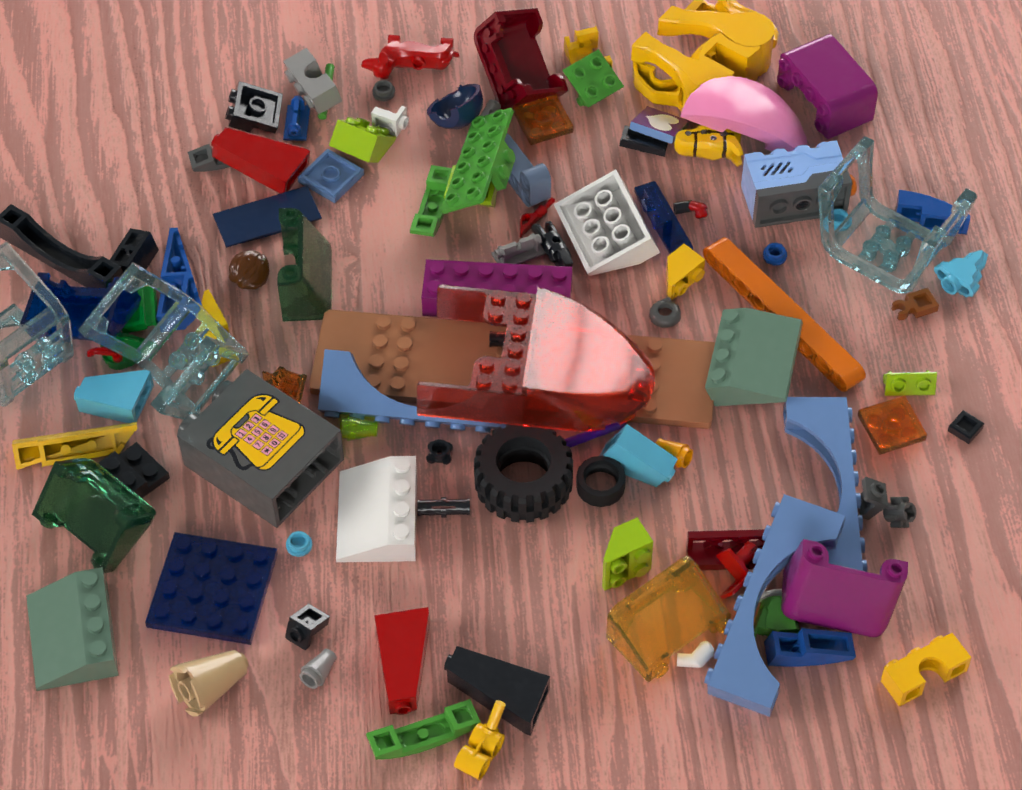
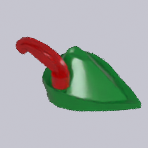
(112, 358)

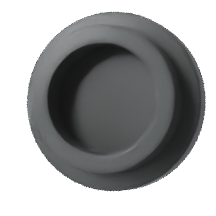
(383, 90)

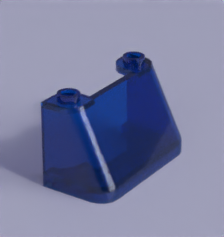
(80, 303)

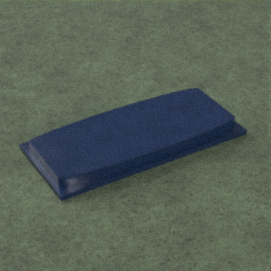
(261, 217)

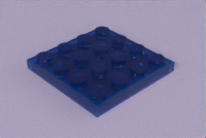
(212, 588)

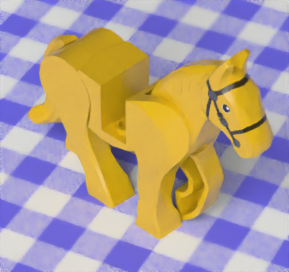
(737, 47)

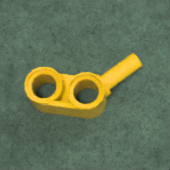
(484, 744)

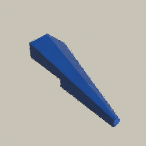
(177, 273)

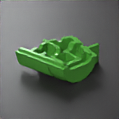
(771, 618)

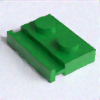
(146, 313)

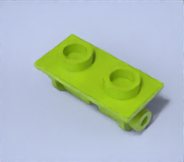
(910, 383)

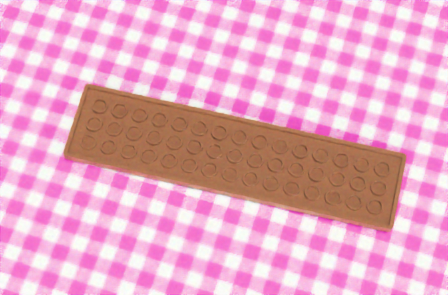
(403, 350)

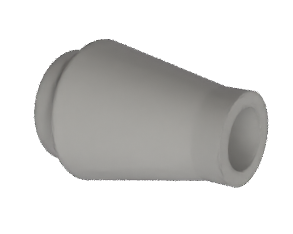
(316, 671)

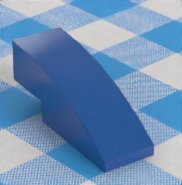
(926, 210)
(808, 648)

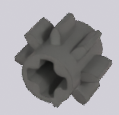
(899, 512)

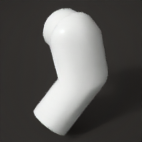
(698, 658)

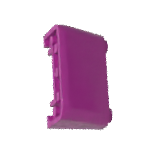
(838, 594)

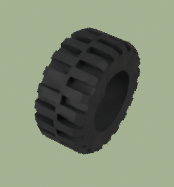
(523, 499)

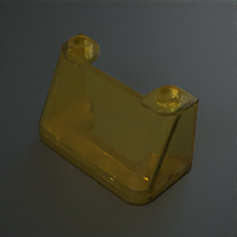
(665, 617)

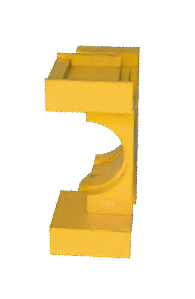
(583, 44)

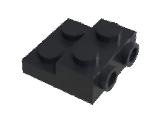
(253, 108)
(136, 469)

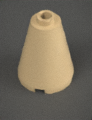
(206, 679)

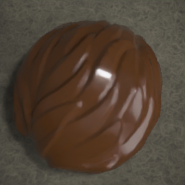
(249, 269)

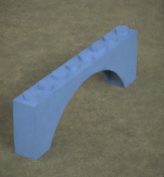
(349, 393)
(826, 429)
(739, 669)

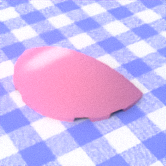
(746, 109)

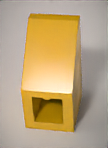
(682, 270)

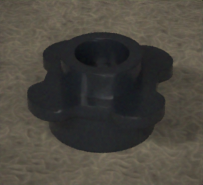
(439, 446)

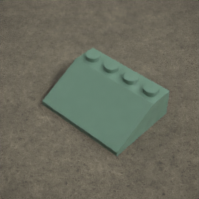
(753, 357)
(72, 631)

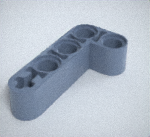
(528, 181)

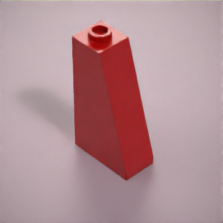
(261, 158)
(402, 651)

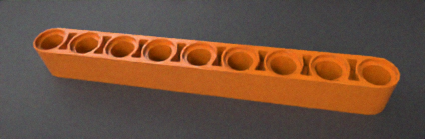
(767, 296)

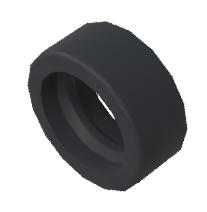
(597, 497)

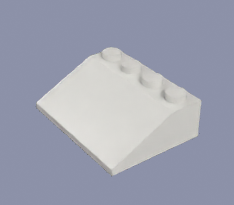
(606, 226)
(378, 511)

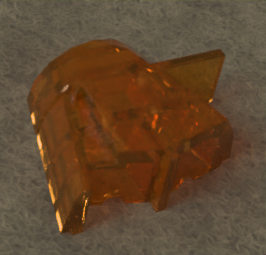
(287, 382)

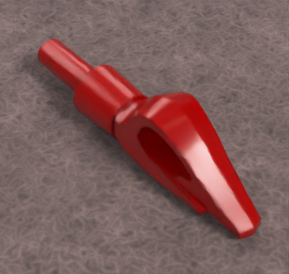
(533, 218)

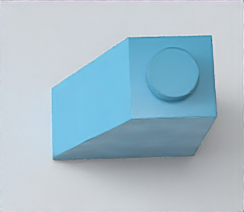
(115, 395)
(640, 457)

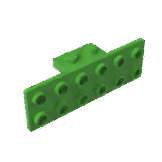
(481, 161)

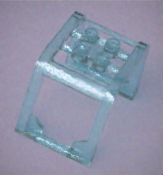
(932, 240)
(195, 349)
(47, 351)

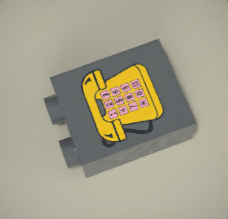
(260, 447)

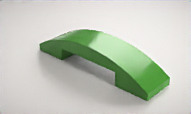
(430, 214)
(424, 734)

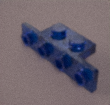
(661, 216)

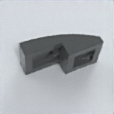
(202, 160)

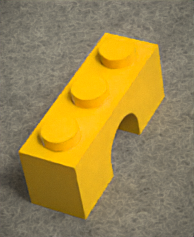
(942, 655)

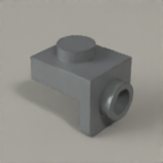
(872, 498)

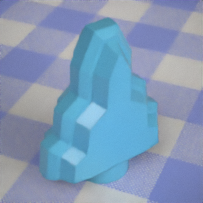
(962, 274)

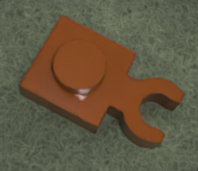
(918, 303)

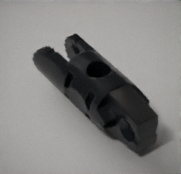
(553, 244)

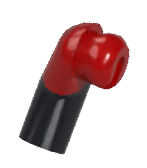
(691, 206)

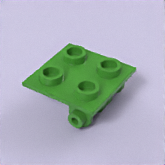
(592, 79)

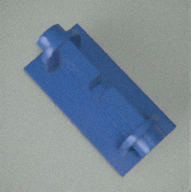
(296, 120)

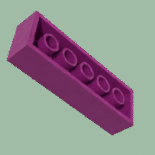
(491, 276)

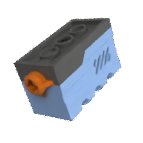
(786, 184)

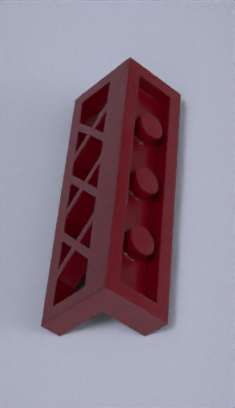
(705, 552)

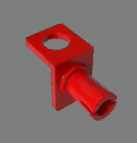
(736, 566)

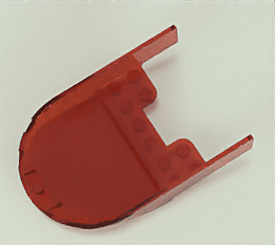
(556, 367)

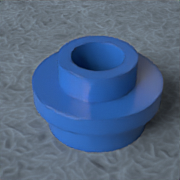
(775, 254)

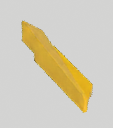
(72, 445)

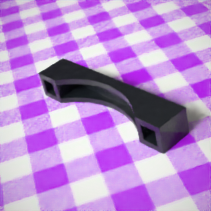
(26, 234)

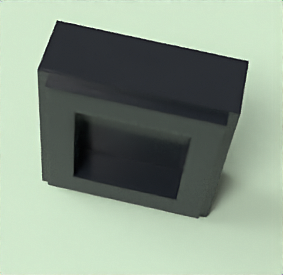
(966, 427)

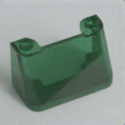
(304, 287)
(94, 509)

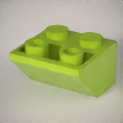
(361, 139)
(627, 554)

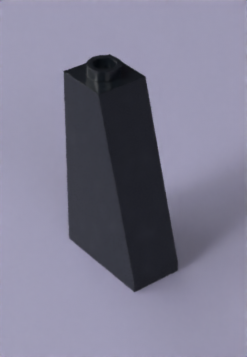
(492, 679)

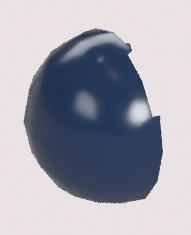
(457, 108)

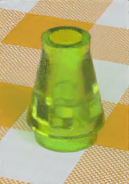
(356, 428)

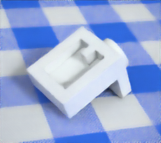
(389, 120)

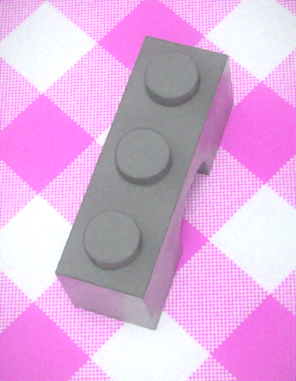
(317, 88)

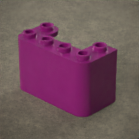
(831, 82)

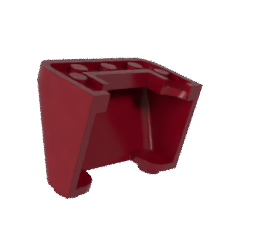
(514, 58)

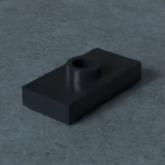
(642, 143)

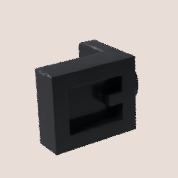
(304, 625)

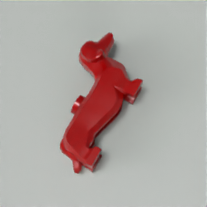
(410, 55)

